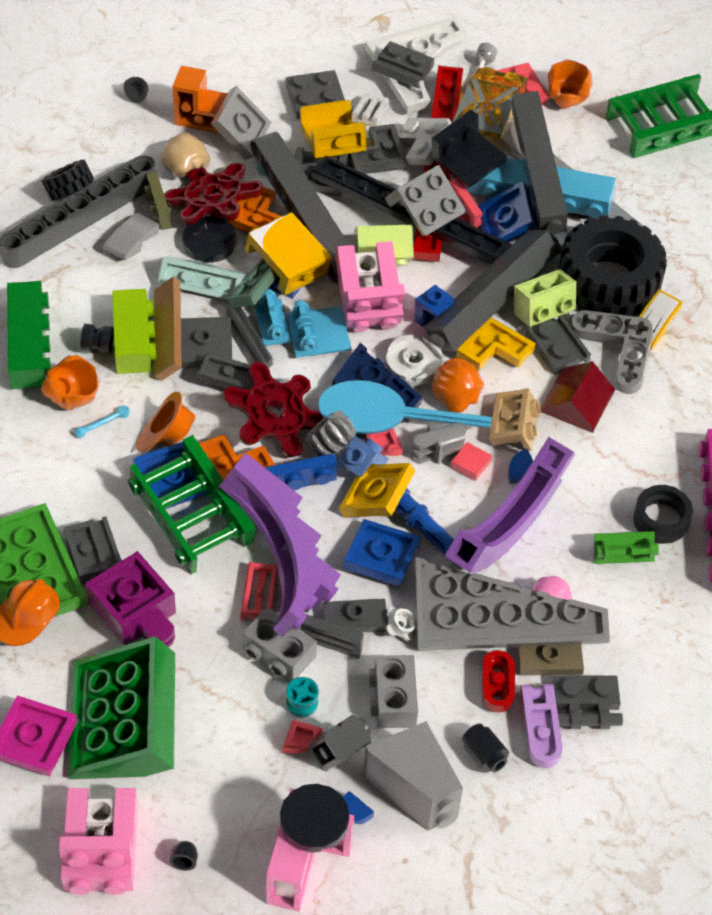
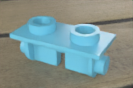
(272, 319)

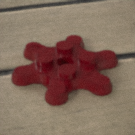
(213, 194)
(282, 396)

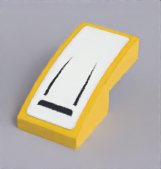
(660, 313)

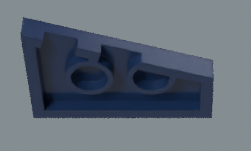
(366, 368)

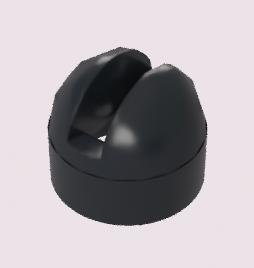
(184, 856)

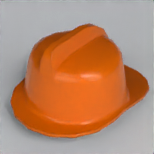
(168, 424)
(27, 612)

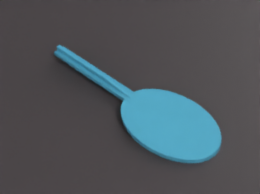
(379, 408)

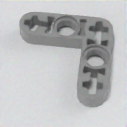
(630, 342)

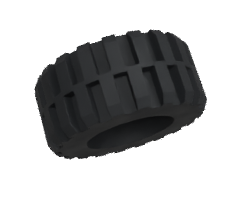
(616, 242)

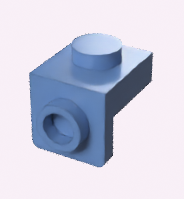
(361, 454)

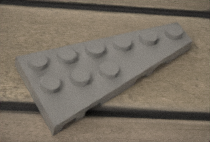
(487, 612)

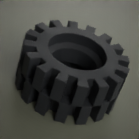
(67, 180)

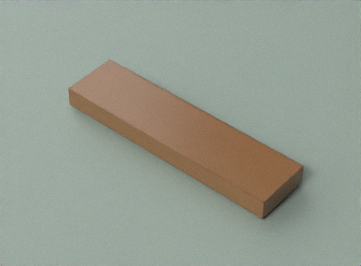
(167, 328)

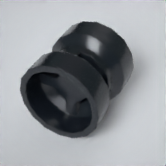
(99, 339)

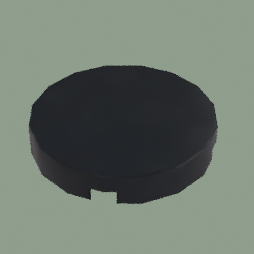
(209, 239)
(314, 817)

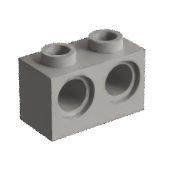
(272, 651)
(397, 691)

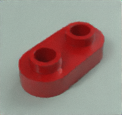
(498, 683)

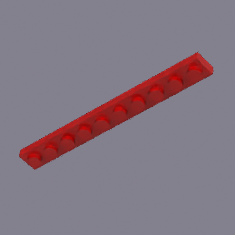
(444, 106)

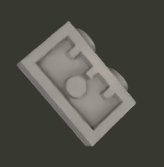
(428, 200)

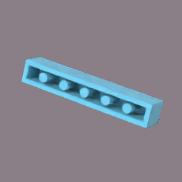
(582, 191)

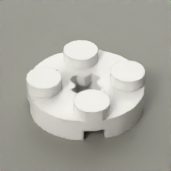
(413, 373)

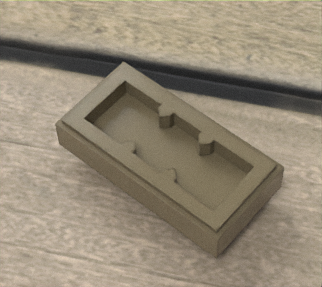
(551, 660)

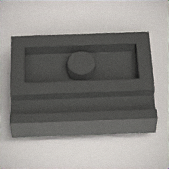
(403, 64)
(558, 344)
(91, 548)

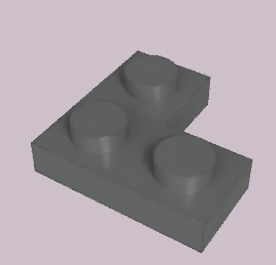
(384, 153)

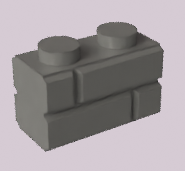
(340, 742)

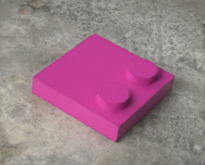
(35, 735)

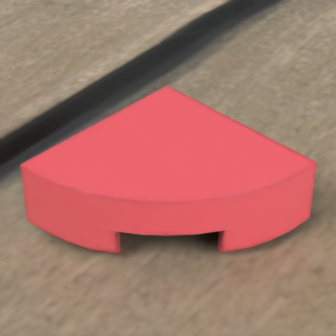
(389, 442)
(299, 736)

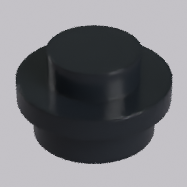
(136, 89)

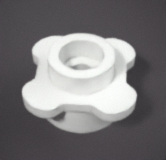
(407, 621)

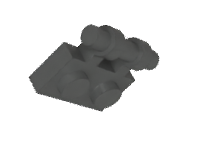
(588, 693)

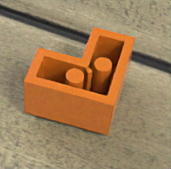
(192, 102)

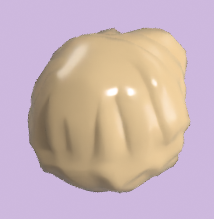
(184, 154)

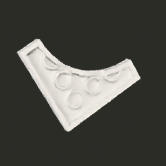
(425, 39)

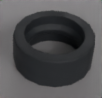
(668, 496)

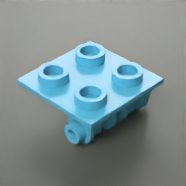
(317, 330)

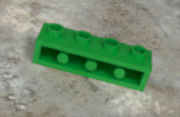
(27, 334)

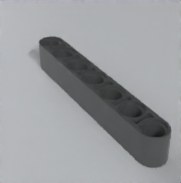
(298, 193)
(76, 212)

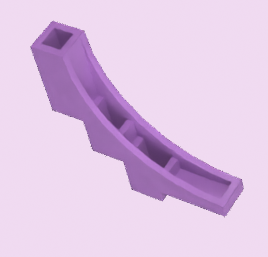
(272, 507)

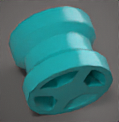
(300, 689)

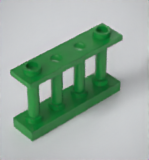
(663, 134)
(208, 481)

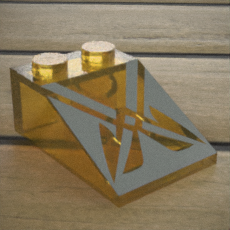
(491, 98)

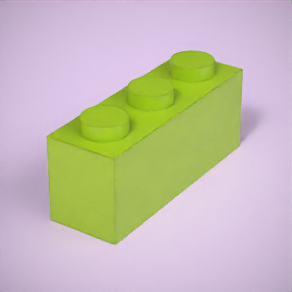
(133, 331)

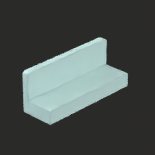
(201, 277)

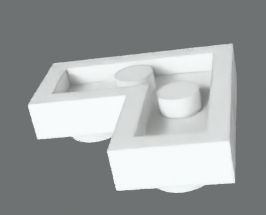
(419, 134)

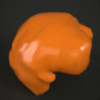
(569, 83)
(71, 383)
(457, 384)

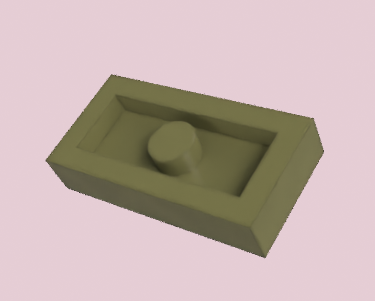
(159, 207)

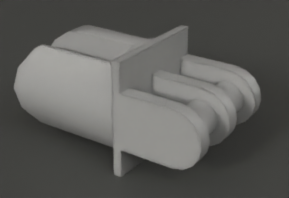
(438, 443)

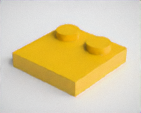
(377, 490)

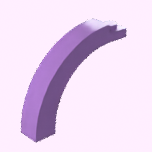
(495, 536)

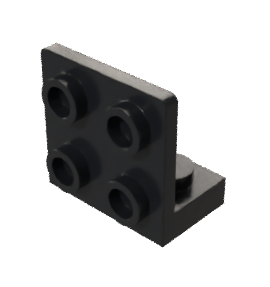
(465, 151)

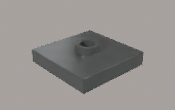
(204, 336)

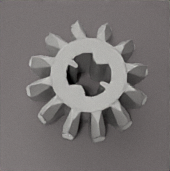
(331, 434)

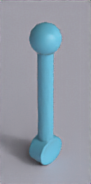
(123, 412)

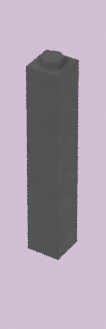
(539, 162)
(491, 290)

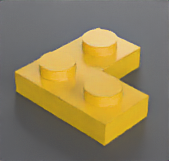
(495, 339)

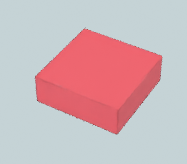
(471, 461)

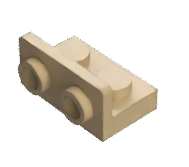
(515, 418)

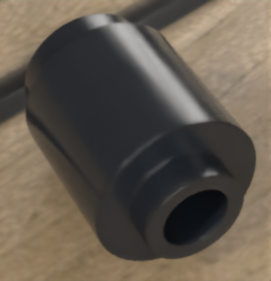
(485, 748)

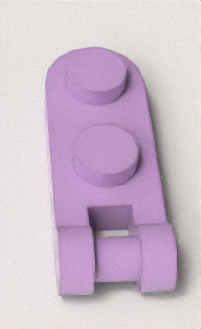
(541, 725)

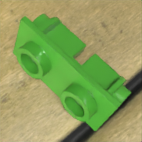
(625, 547)

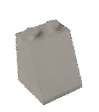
(415, 776)

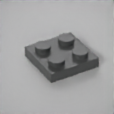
(313, 89)

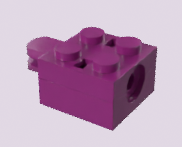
(133, 601)

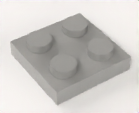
(240, 121)

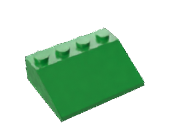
(123, 712)

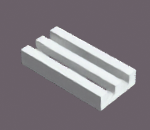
(372, 103)

